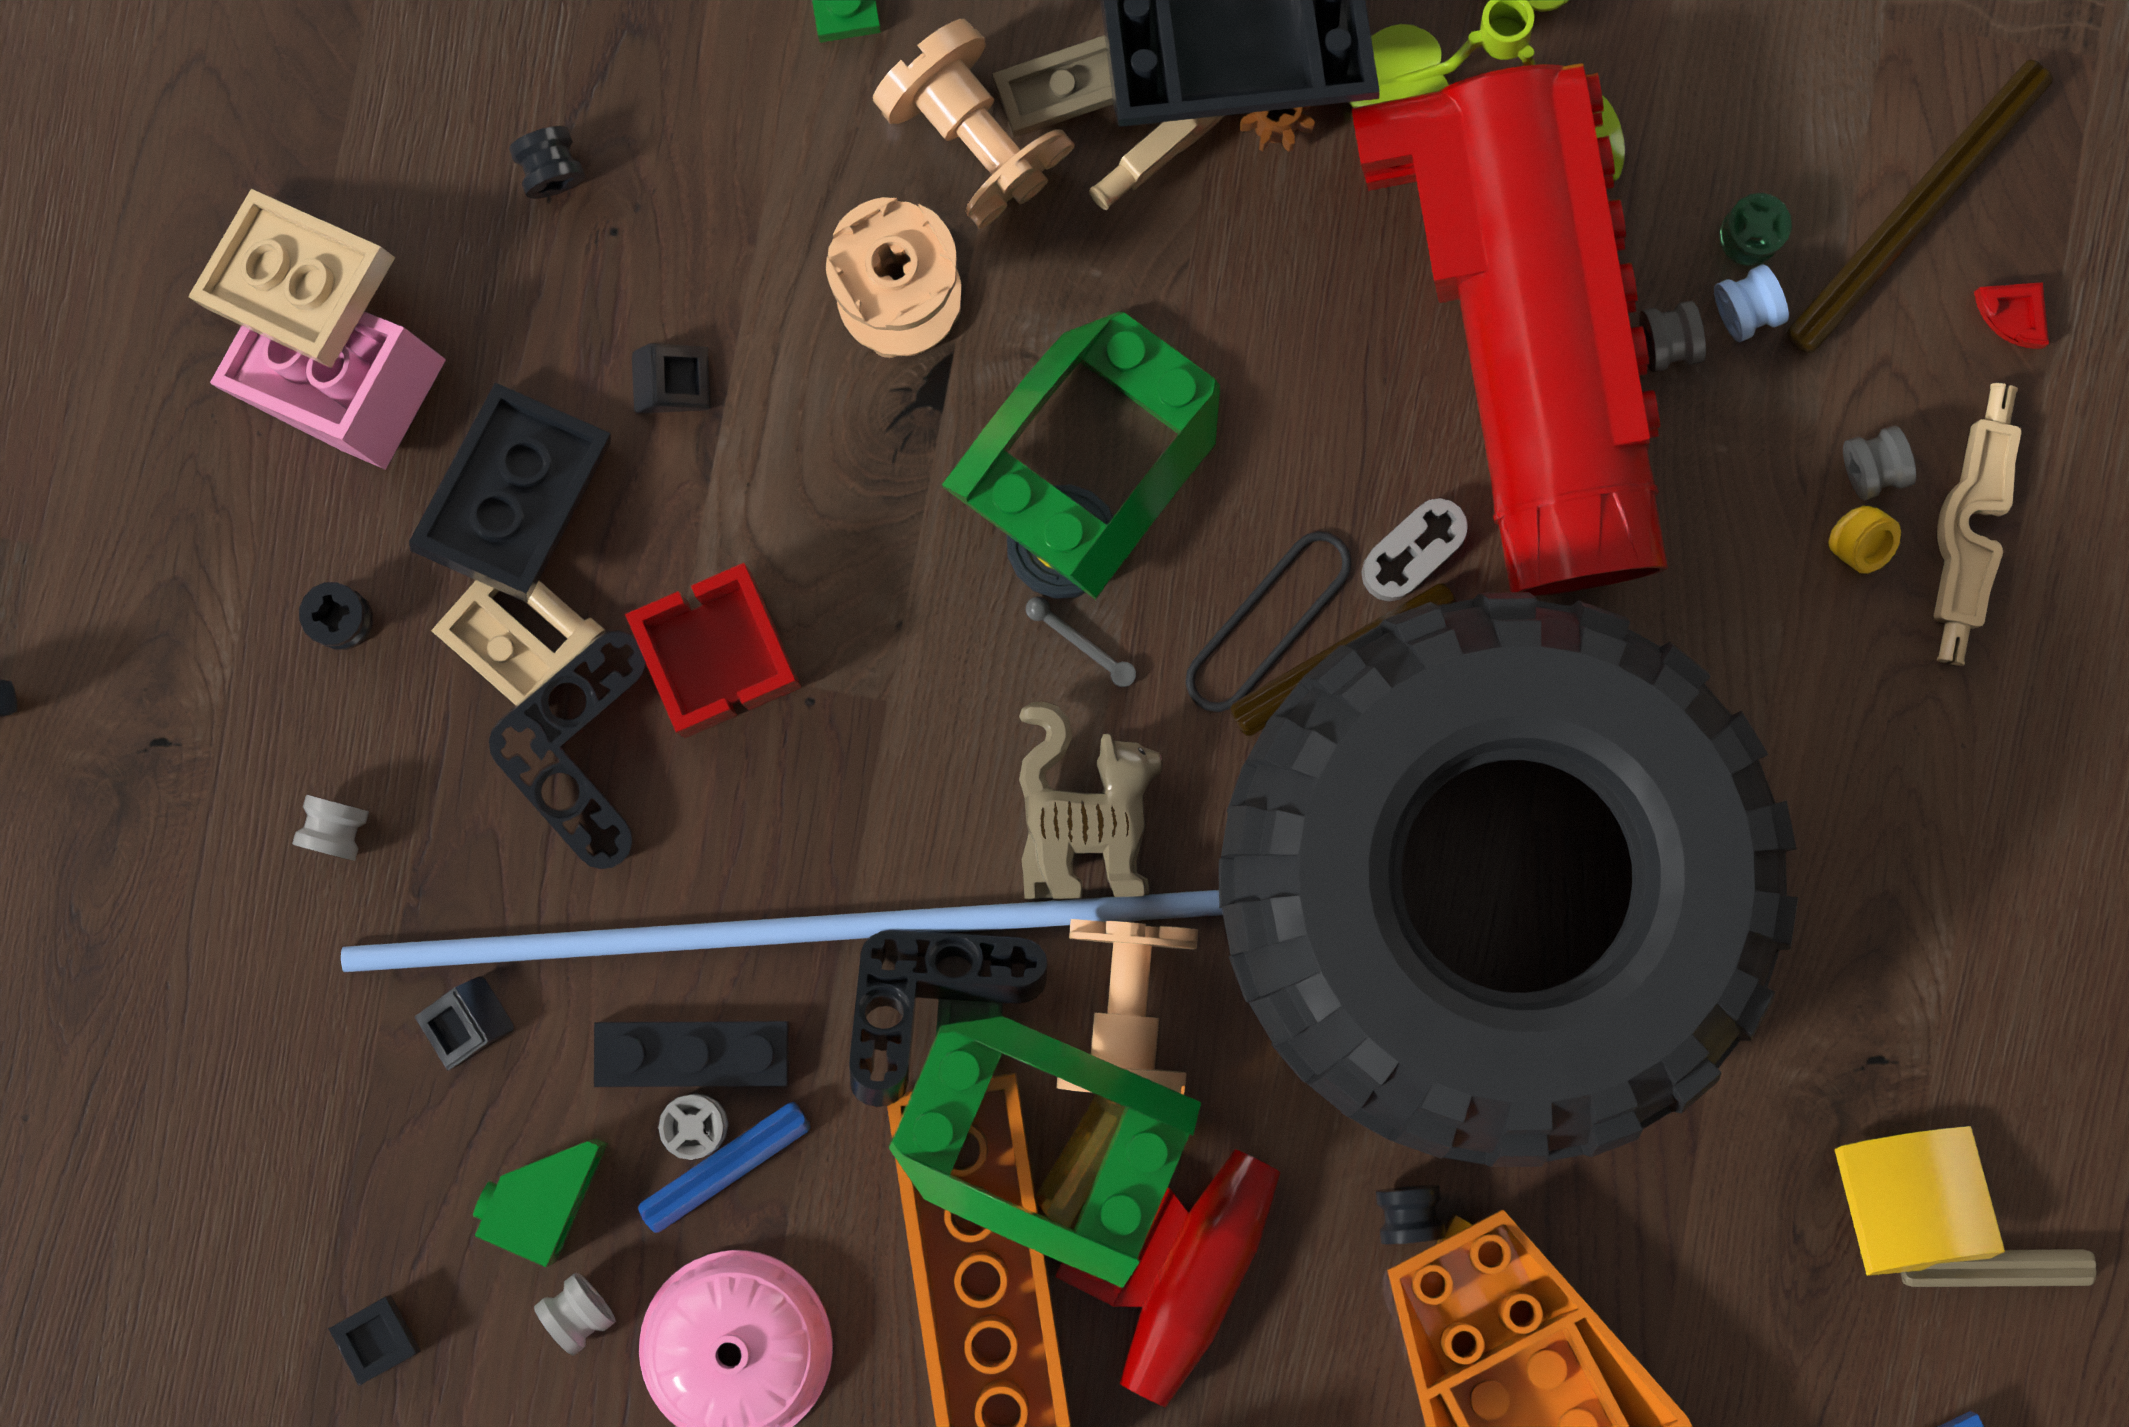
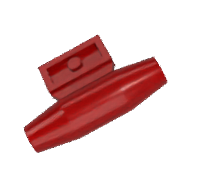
(1187, 1274)

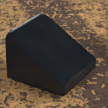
(670, 378)
(464, 1022)

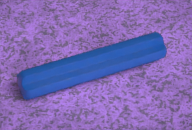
(724, 1167)

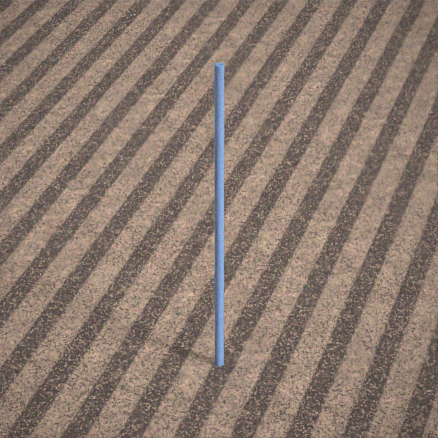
(776, 931)

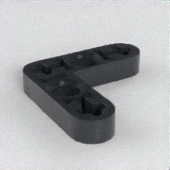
(553, 731)
(903, 985)

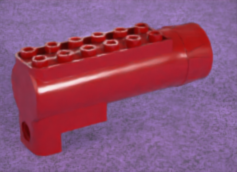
(1531, 253)

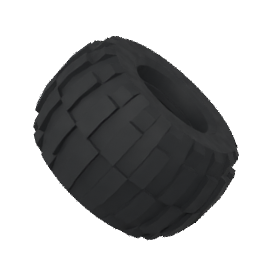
(1323, 910)

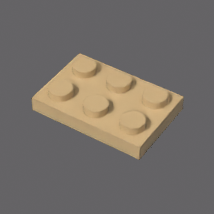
(291, 277)

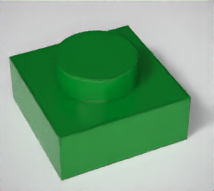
(845, 19)

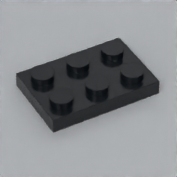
(510, 492)

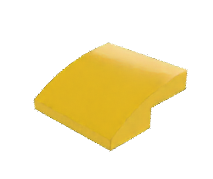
(1919, 1200)

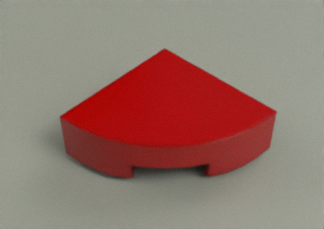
(2015, 313)

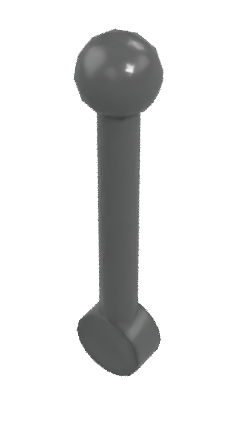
(1122, 673)

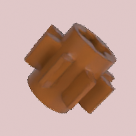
(1279, 131)

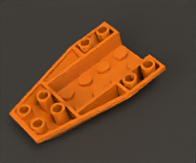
(1512, 1342)

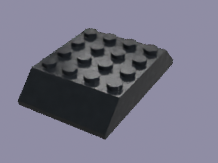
(1235, 56)

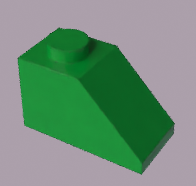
(538, 1203)

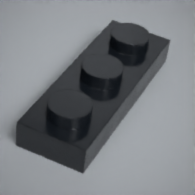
(691, 1054)

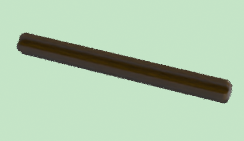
(1920, 206)

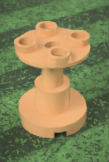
(958, 106)
(894, 276)
(1124, 1032)

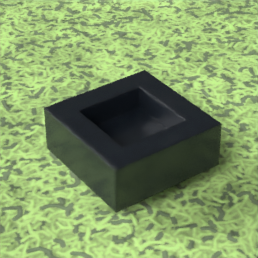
(374, 1340)

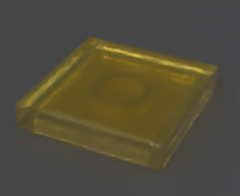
(1079, 1162)

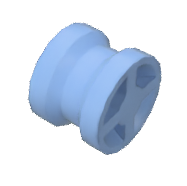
(1751, 303)

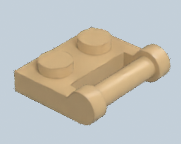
(505, 648)

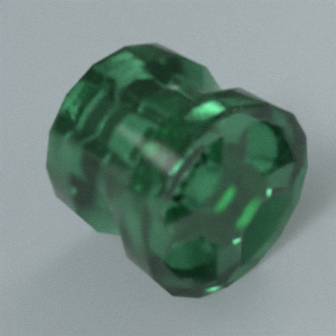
(1765, 219)

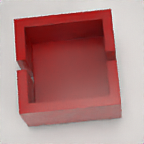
(713, 653)

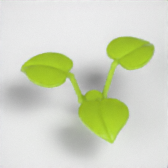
(1411, 58)

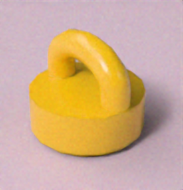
(1865, 538)

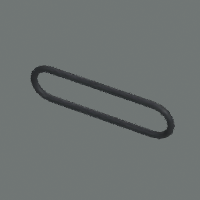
(1247, 605)

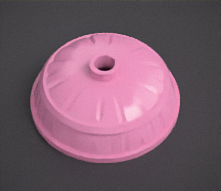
(760, 1309)

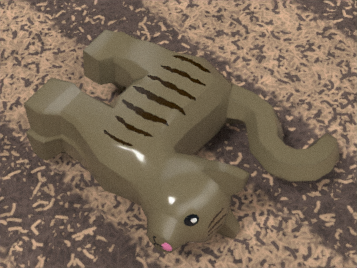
(1083, 823)

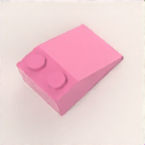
(355, 405)

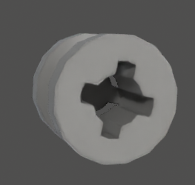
(330, 827)
(685, 1133)
(574, 1314)

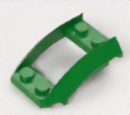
(1045, 517)
(1127, 1183)

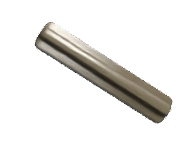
(2011, 1268)

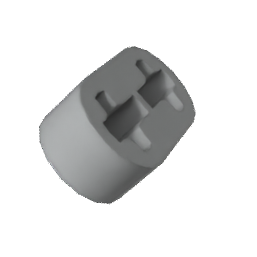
(1403, 539)

